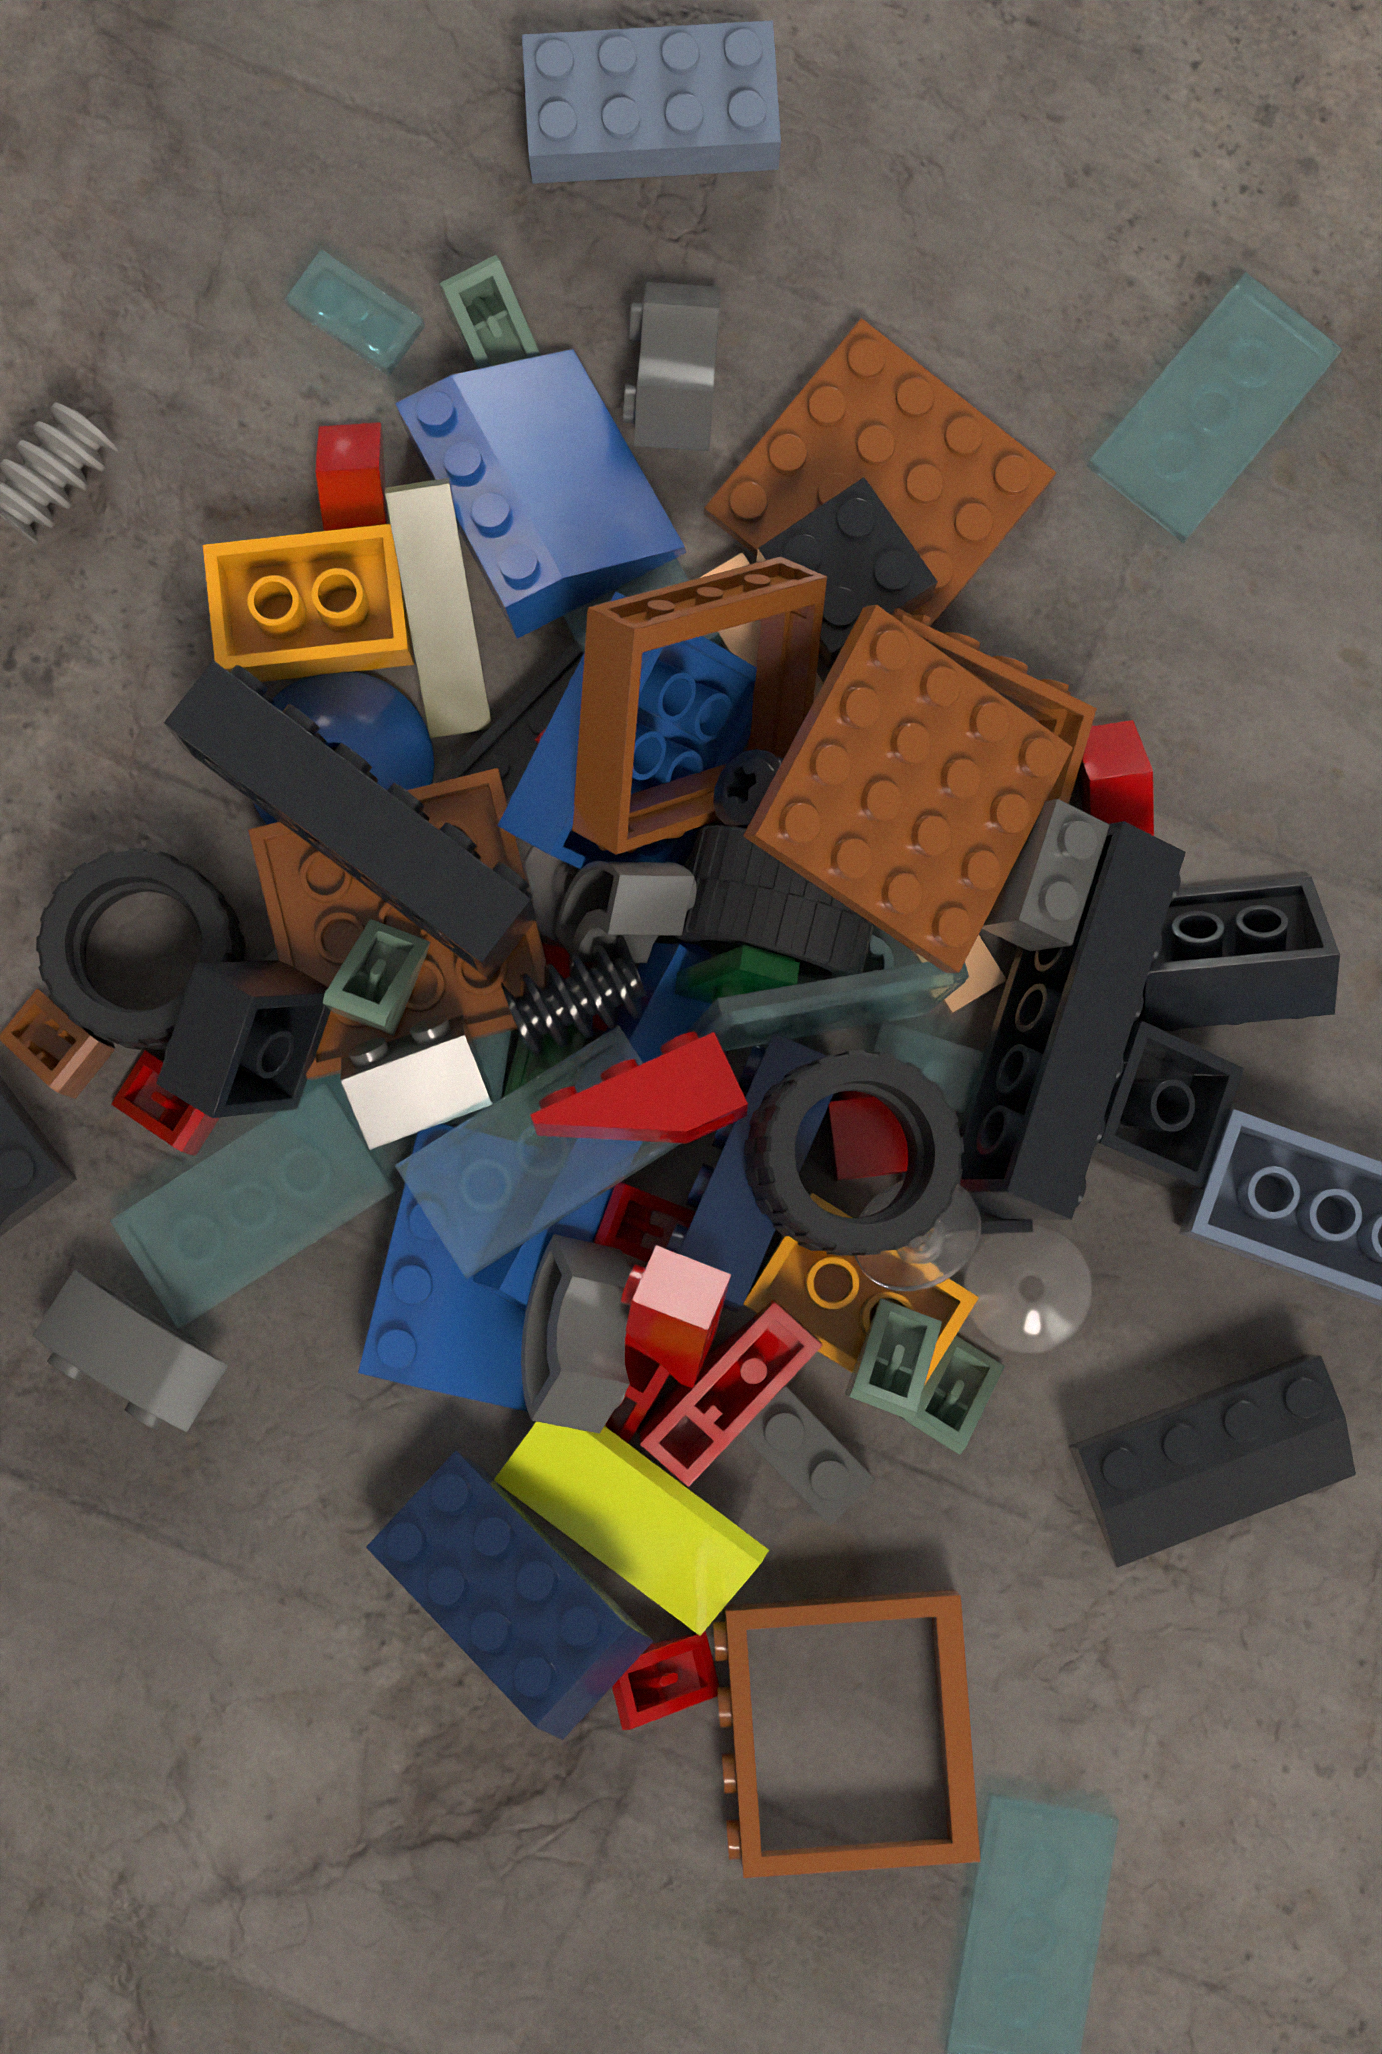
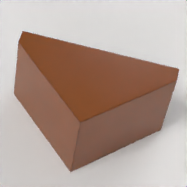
(55, 1046)

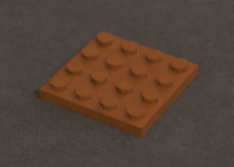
(923, 449)
(909, 790)
(323, 910)

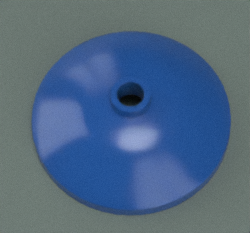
(369, 720)

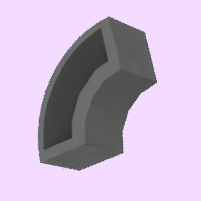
(675, 366)
(624, 901)
(576, 1335)
(129, 1353)

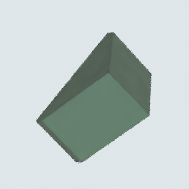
(488, 315)
(377, 977)
(894, 1359)
(956, 1395)

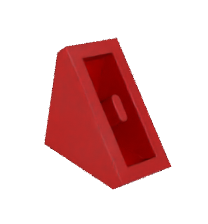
(351, 476)
(1117, 776)
(160, 1110)
(639, 1222)
(666, 1680)

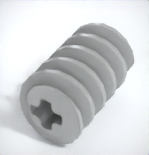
(49, 469)

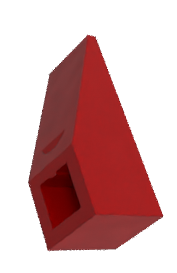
(663, 1100)

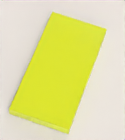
(634, 1519)

